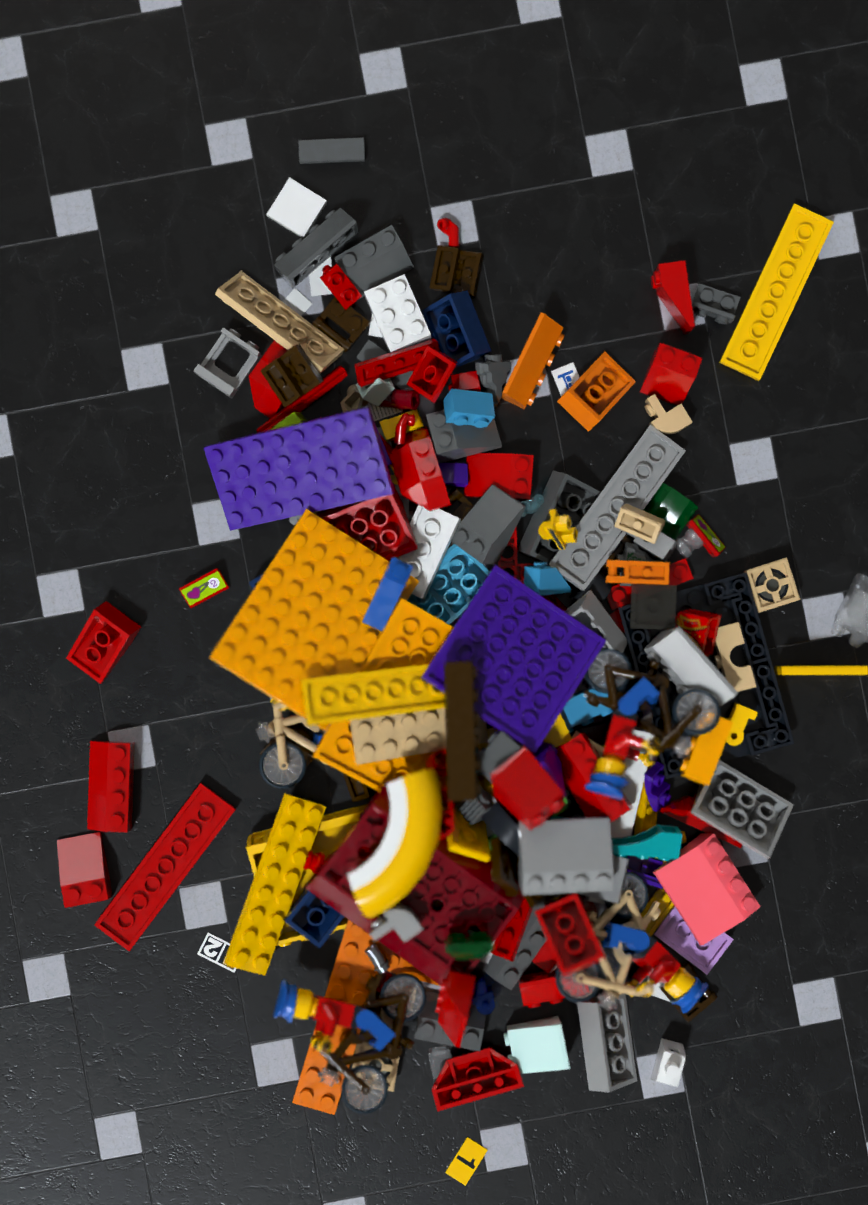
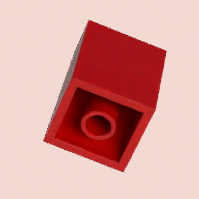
(670, 374)
(526, 789)

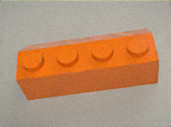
(532, 361)

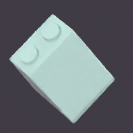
(537, 1045)

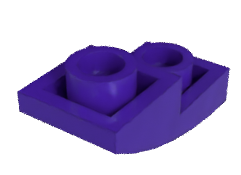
(454, 474)
(656, 788)

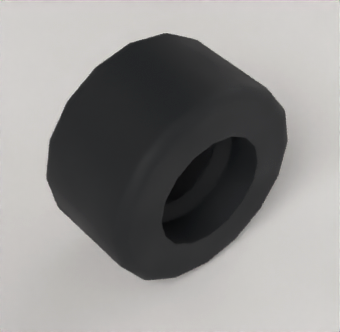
(597, 586)

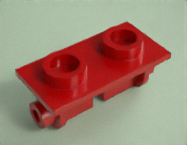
(340, 285)

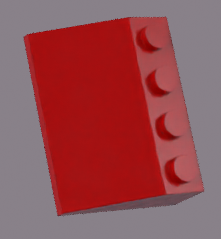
(375, 523)

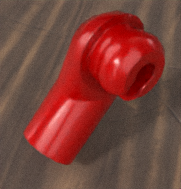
(451, 230)

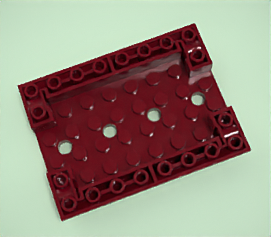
(454, 878)

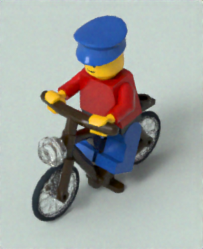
(693, 712)
(364, 1086)

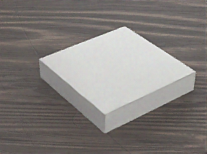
(296, 208)

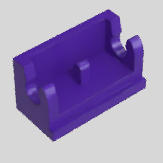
(645, 869)

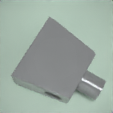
(660, 550)

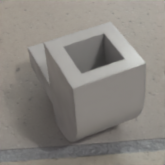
(397, 917)

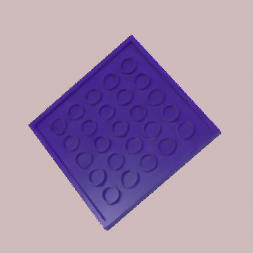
(524, 657)

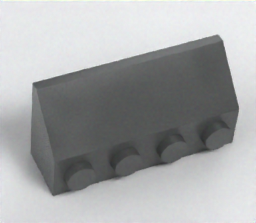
(316, 247)
(509, 972)

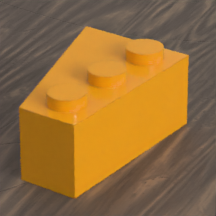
(705, 753)

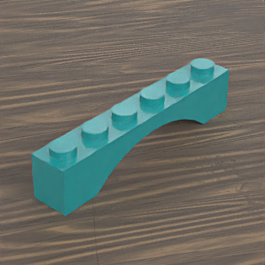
(657, 842)

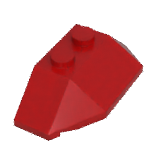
(263, 395)
(419, 471)
(681, 809)
(474, 1078)

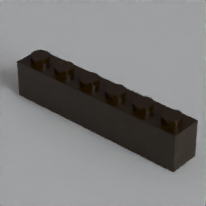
(459, 730)

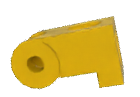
(388, 425)
(739, 717)

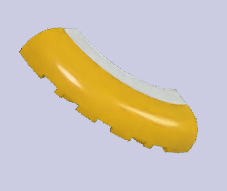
(406, 846)

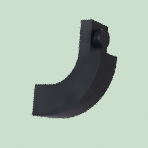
(503, 825)

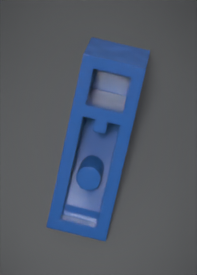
(387, 593)

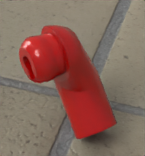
(401, 427)

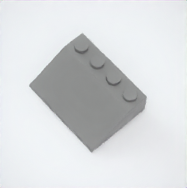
(742, 809)
(566, 856)

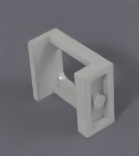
(217, 377)

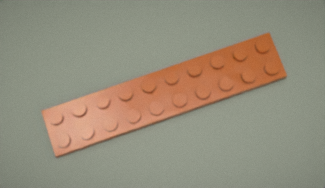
(345, 984)

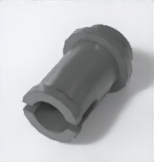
(377, 958)

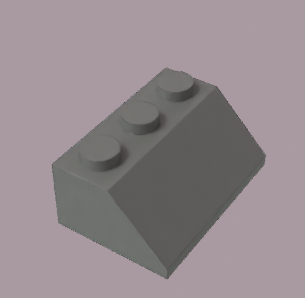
(375, 260)
(430, 1030)

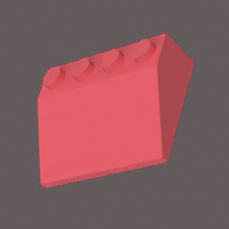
(706, 888)

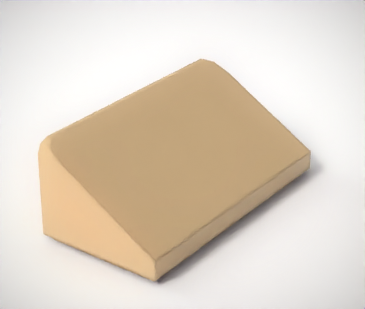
(639, 523)

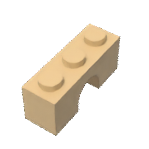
(728, 638)

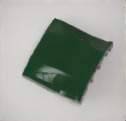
(671, 507)
(468, 948)

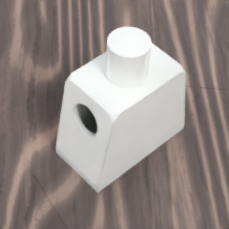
(669, 1063)

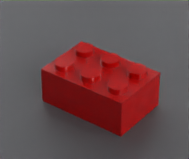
(570, 935)

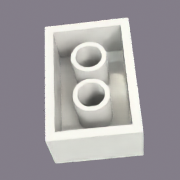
(397, 314)

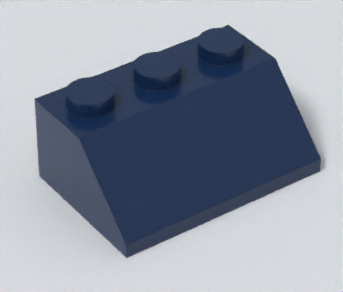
(457, 328)
(313, 918)

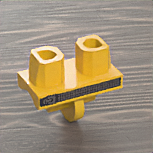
(558, 529)

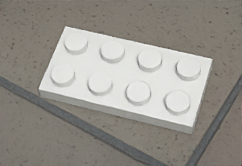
(433, 536)

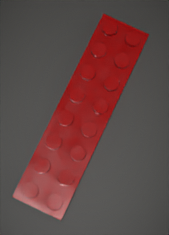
(165, 866)

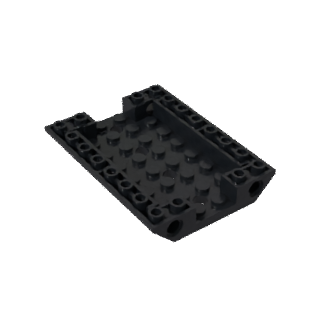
(735, 603)

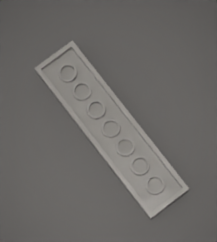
(631, 484)

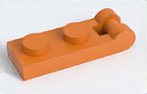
(638, 572)

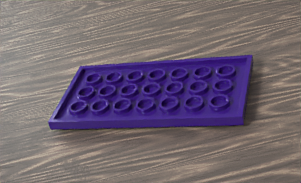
(299, 468)

